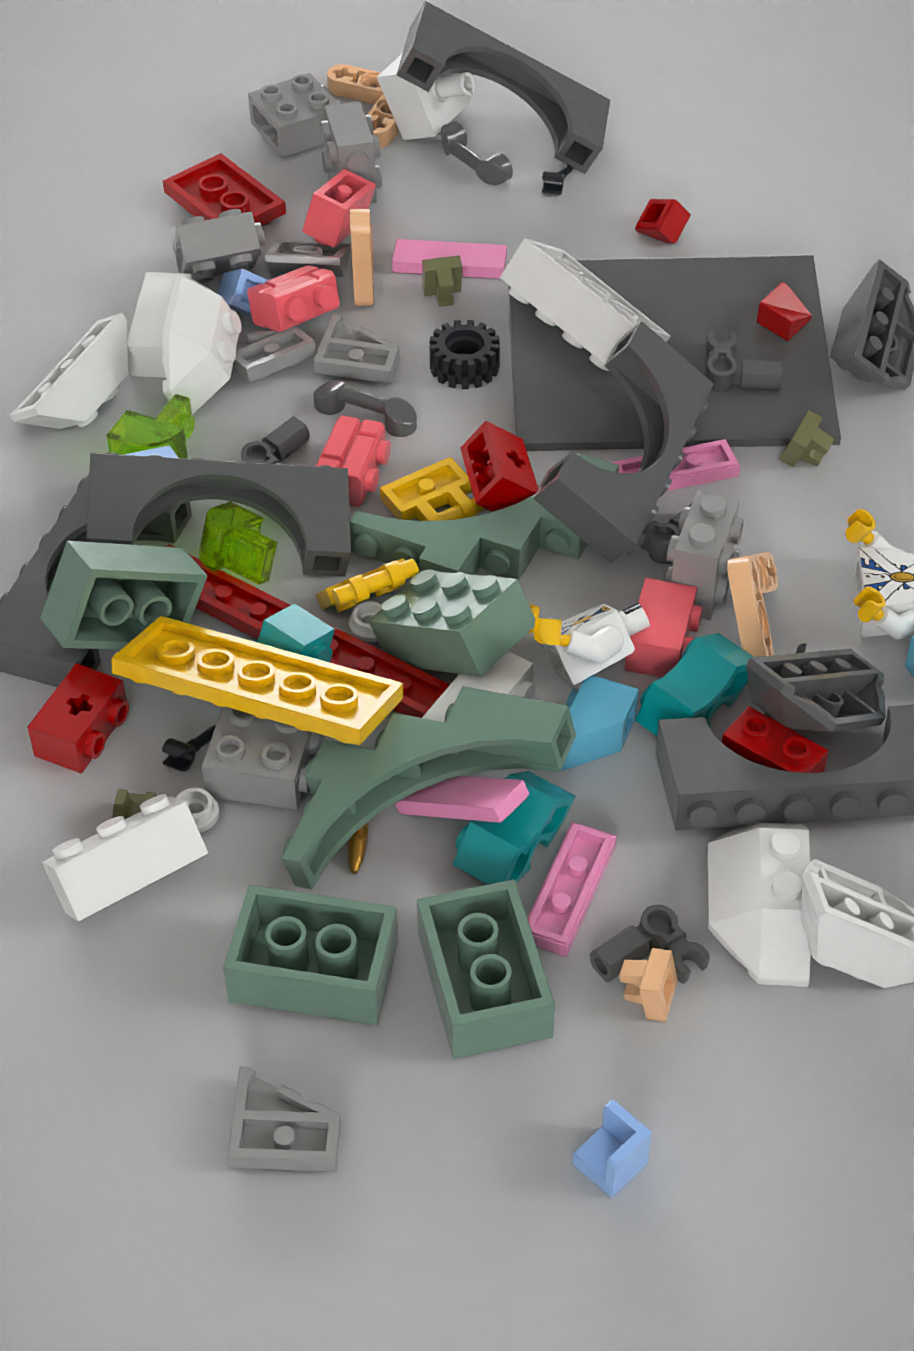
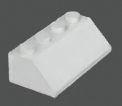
(572, 299)

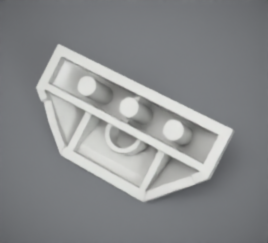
(197, 342)
(81, 379)
(758, 900)
(857, 926)

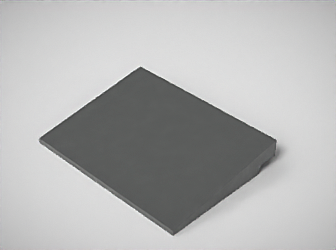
(575, 405)

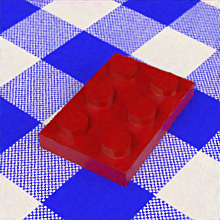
(223, 186)

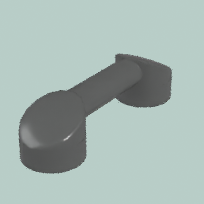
(491, 170)
(399, 414)

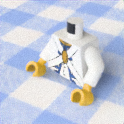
(881, 581)
(589, 639)

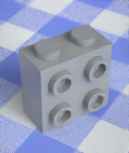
(290, 113)
(350, 143)
(217, 244)
(705, 547)
(258, 760)

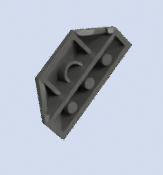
(878, 330)
(818, 690)

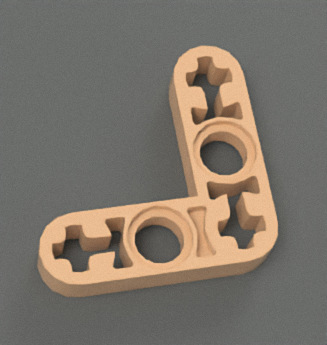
(356, 84)
(362, 257)
(748, 580)

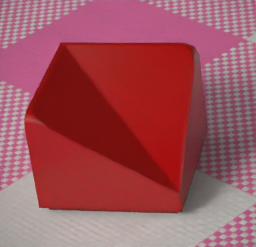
(663, 220)
(783, 312)

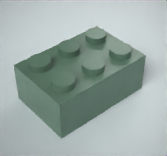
(115, 591)
(453, 621)
(311, 954)
(485, 969)

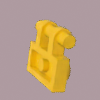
(429, 489)
(359, 587)

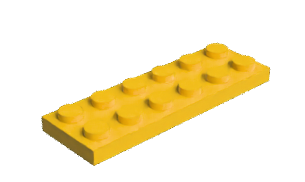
(258, 679)

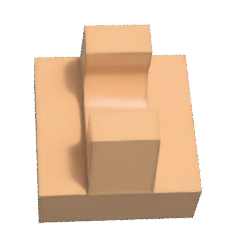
(651, 983)

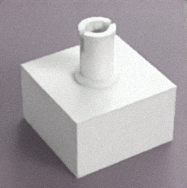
(423, 112)

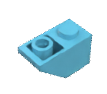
(601, 718)

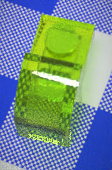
(140, 432)
(234, 542)

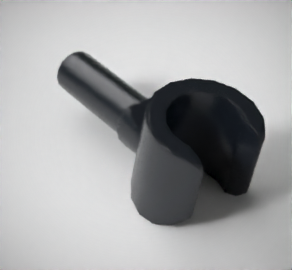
(554, 180)
(183, 754)

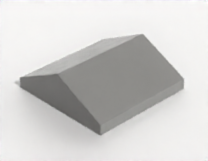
(292, 255)

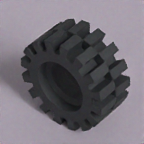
(464, 339)

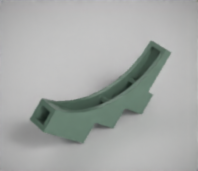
(492, 541)
(412, 753)

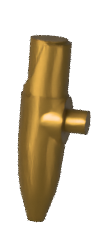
(357, 848)

